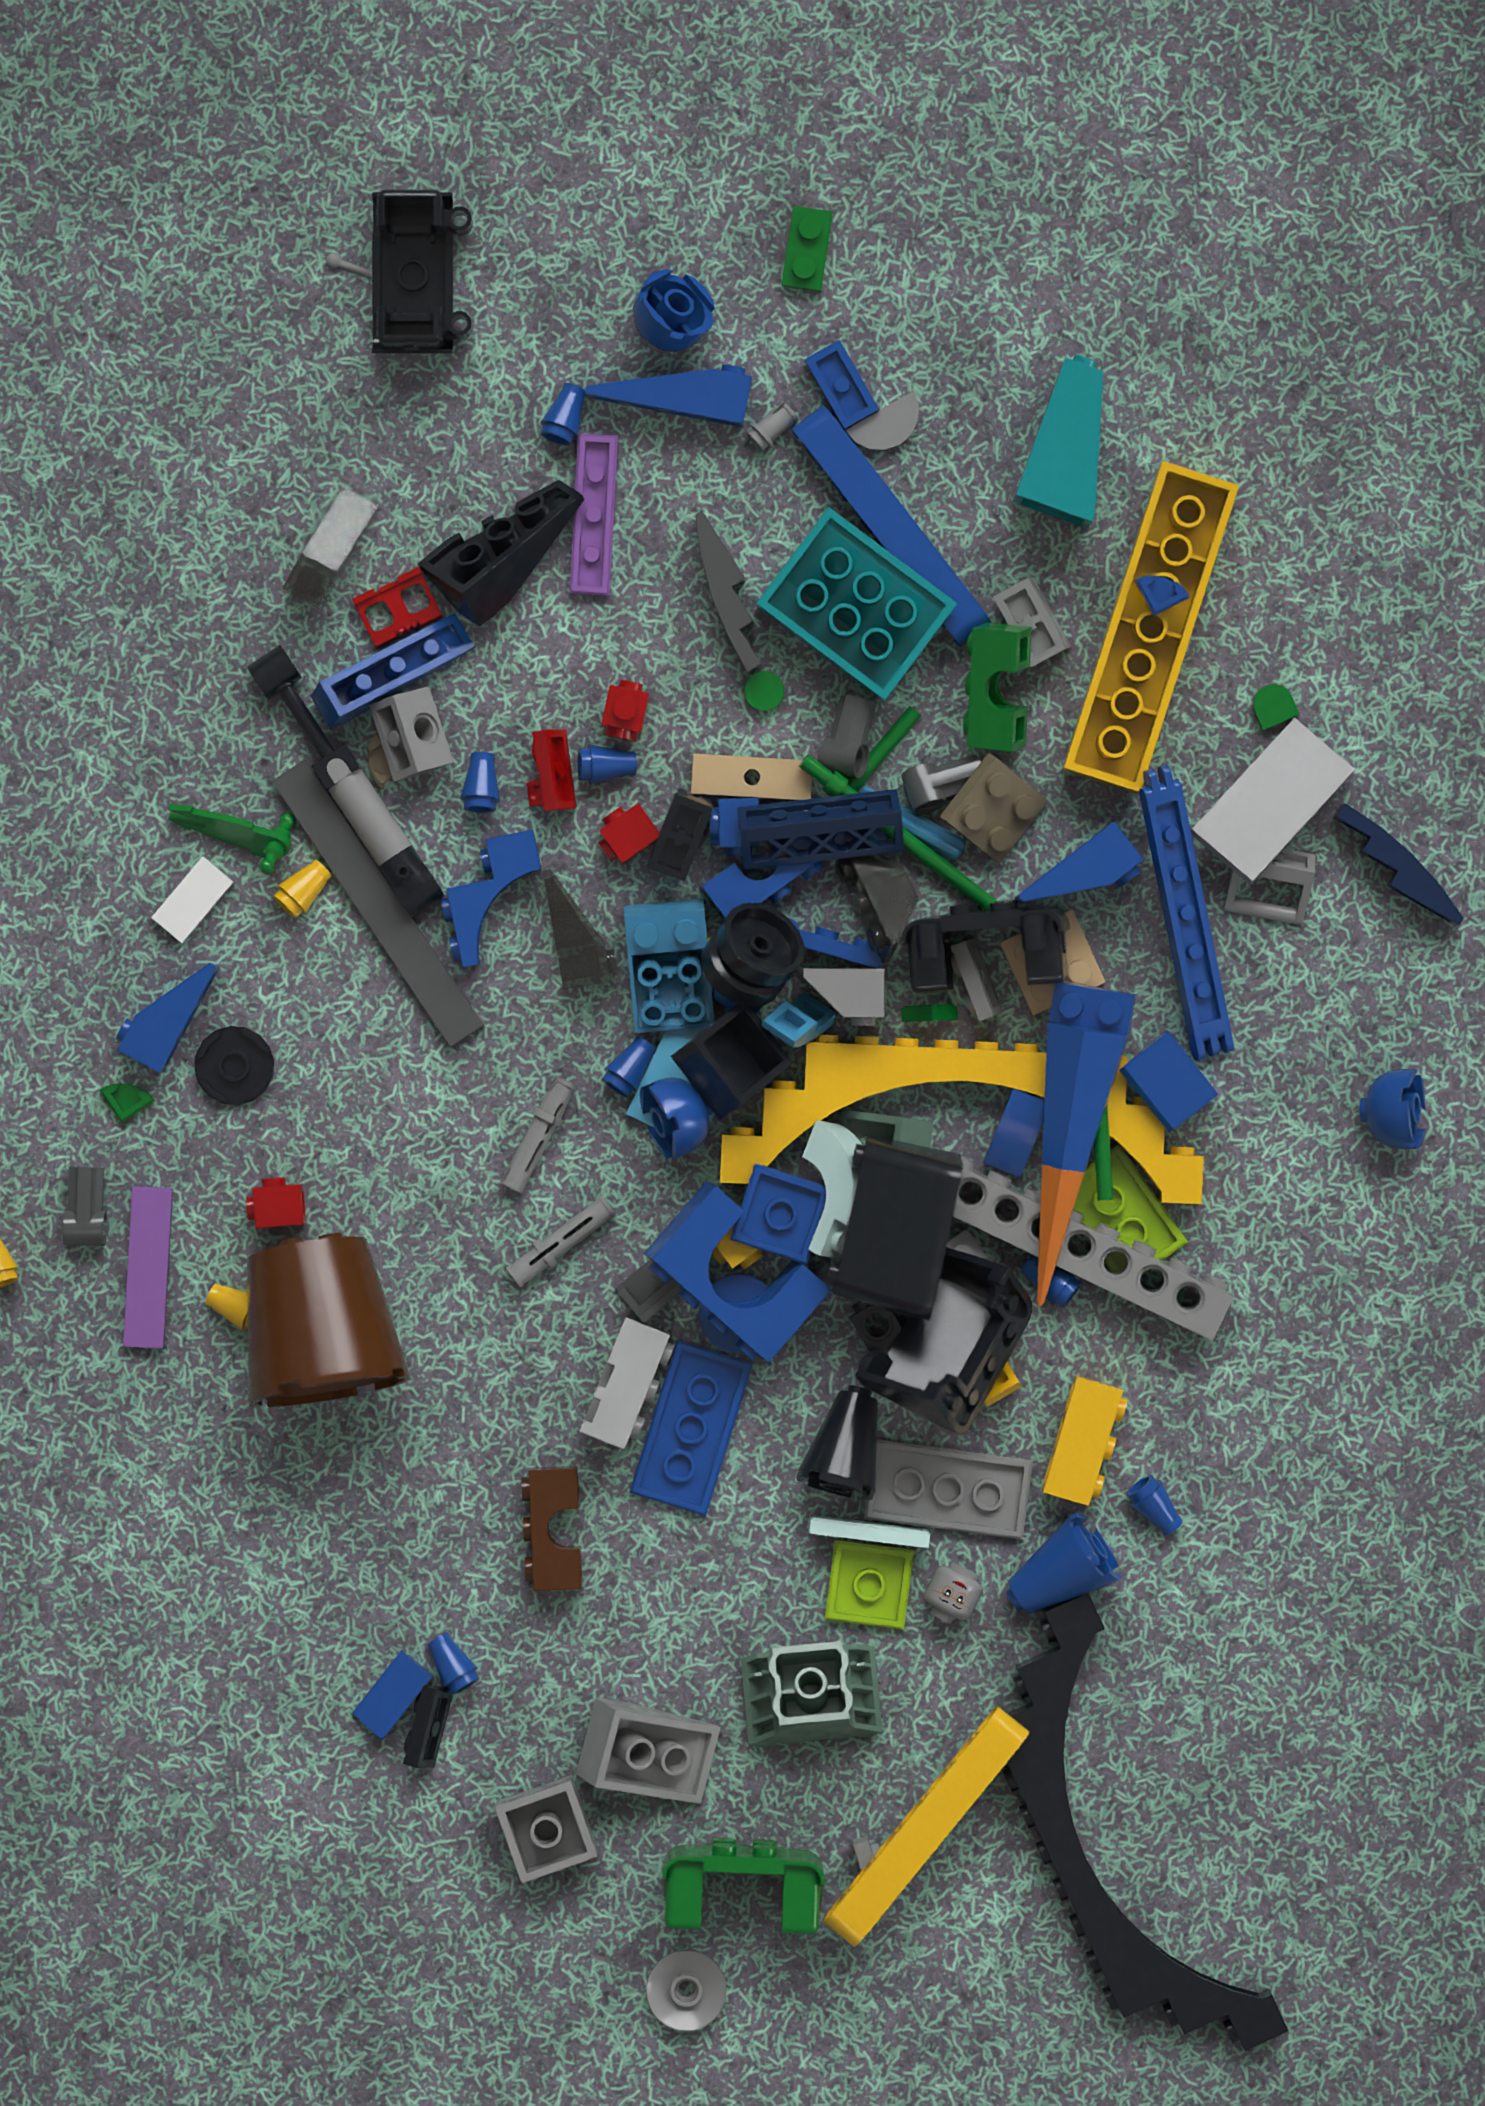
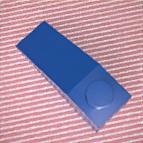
(161, 1025)

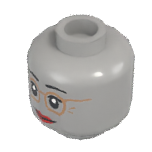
(953, 1592)

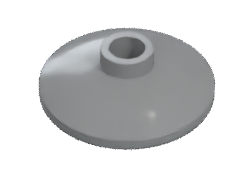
(681, 2010)

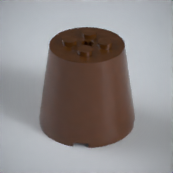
(318, 1323)

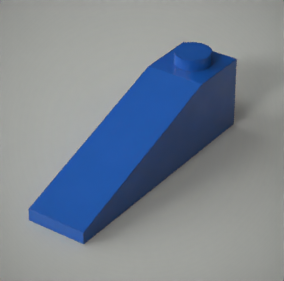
(701, 394)
(390, 671)

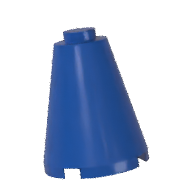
(1064, 1567)

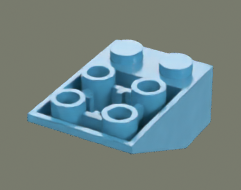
(666, 966)

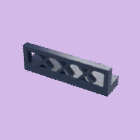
(786, 821)

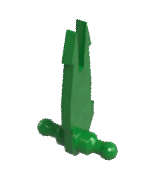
(239, 832)

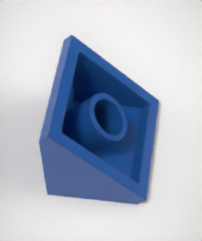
(1168, 1081)

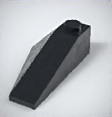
(491, 567)

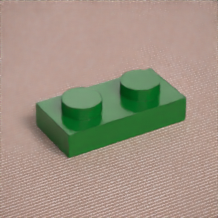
(807, 248)

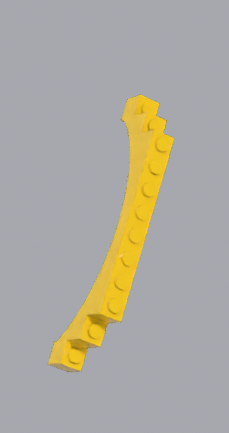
(849, 1072)

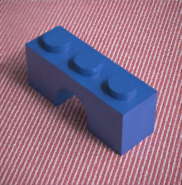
(733, 888)

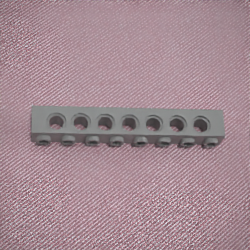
(1200, 1318)

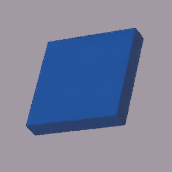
(780, 1213)

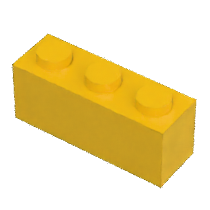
(1084, 1441)

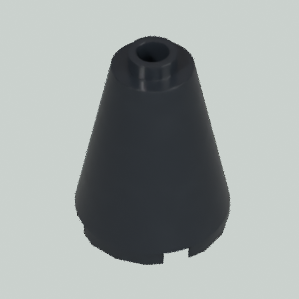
(845, 1447)

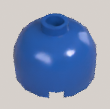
(672, 311)
(1395, 1109)
(677, 1115)

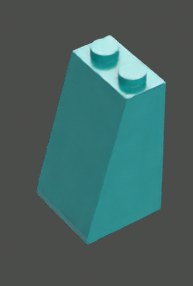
(1065, 453)

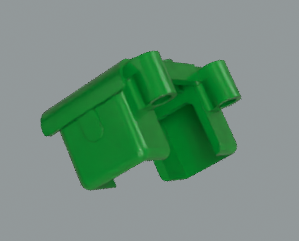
(800, 1870)

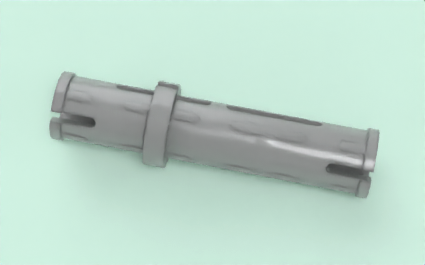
(542, 1127)
(523, 1271)

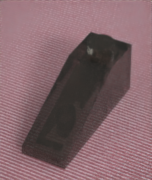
(330, 549)
(578, 945)

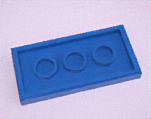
(691, 1427)

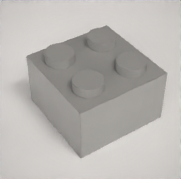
(546, 1829)

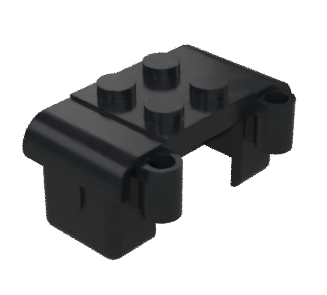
(415, 272)
(1041, 936)

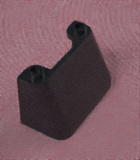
(897, 1226)
(953, 1359)

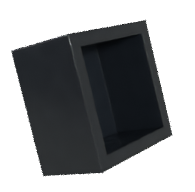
(731, 1060)

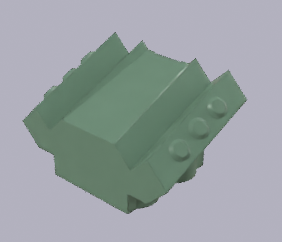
(811, 1693)

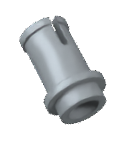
(772, 426)

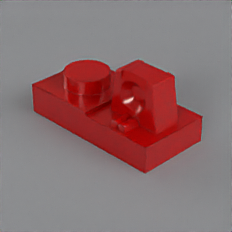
(552, 758)

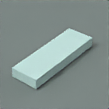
(869, 1531)

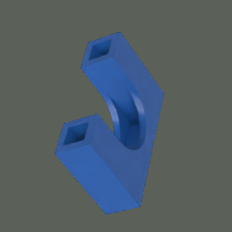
(684, 1256)

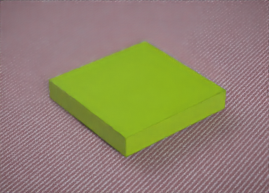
(869, 1584)

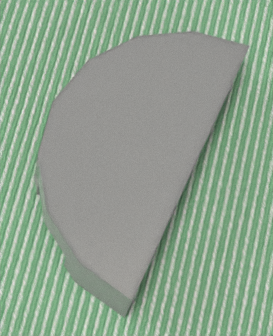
(888, 426)

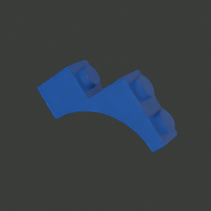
(466, 905)

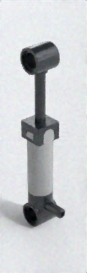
(352, 791)

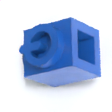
(725, 825)

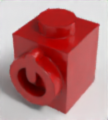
(625, 711)

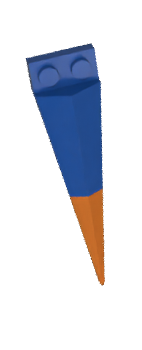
(1083, 1055)

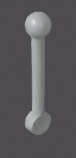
(334, 261)

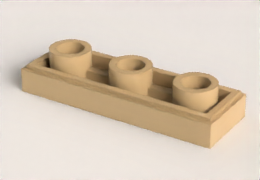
(725, 777)

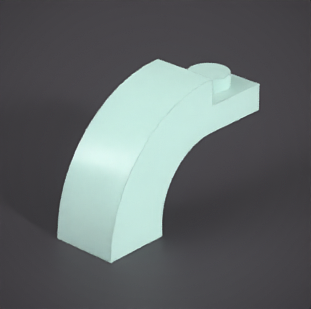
(832, 1152)

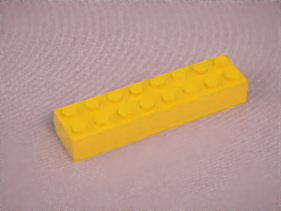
(1145, 651)

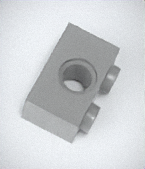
(411, 733)

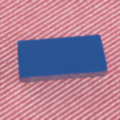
(392, 1694)

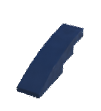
(1409, 875)

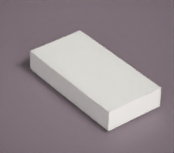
(192, 899)

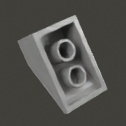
(647, 1751)

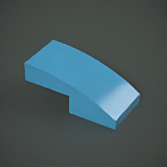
(800, 1020)

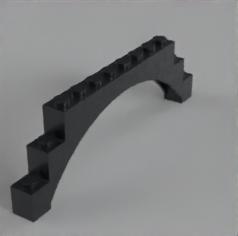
(1132, 1964)

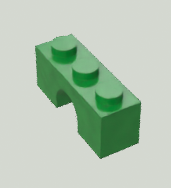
(991, 719)

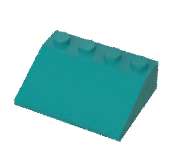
(856, 604)

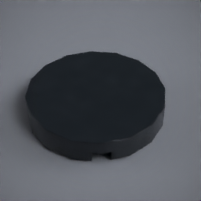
(249, 1063)

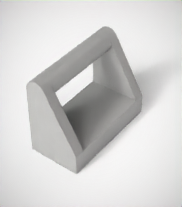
(1288, 867)

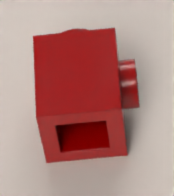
(627, 833)
(276, 1204)

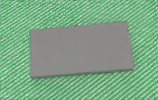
(1272, 801)
(950, 1489)

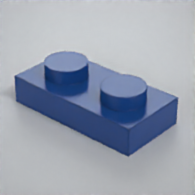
(841, 385)

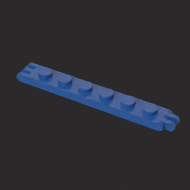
(1185, 913)

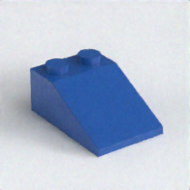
(1094, 865)

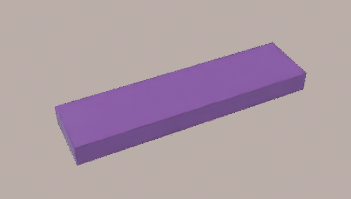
(595, 516)
(148, 1267)

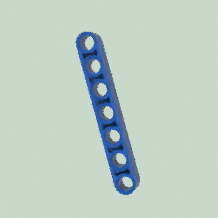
(886, 516)

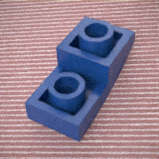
(1016, 1133)

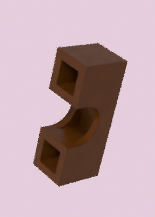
(551, 1563)

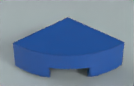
(1160, 593)

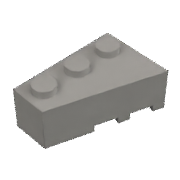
(627, 1383)

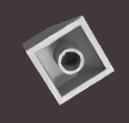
(850, 992)

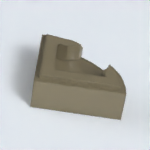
(378, 763)

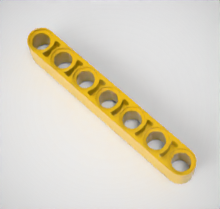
(925, 1826)

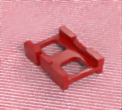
(403, 619)

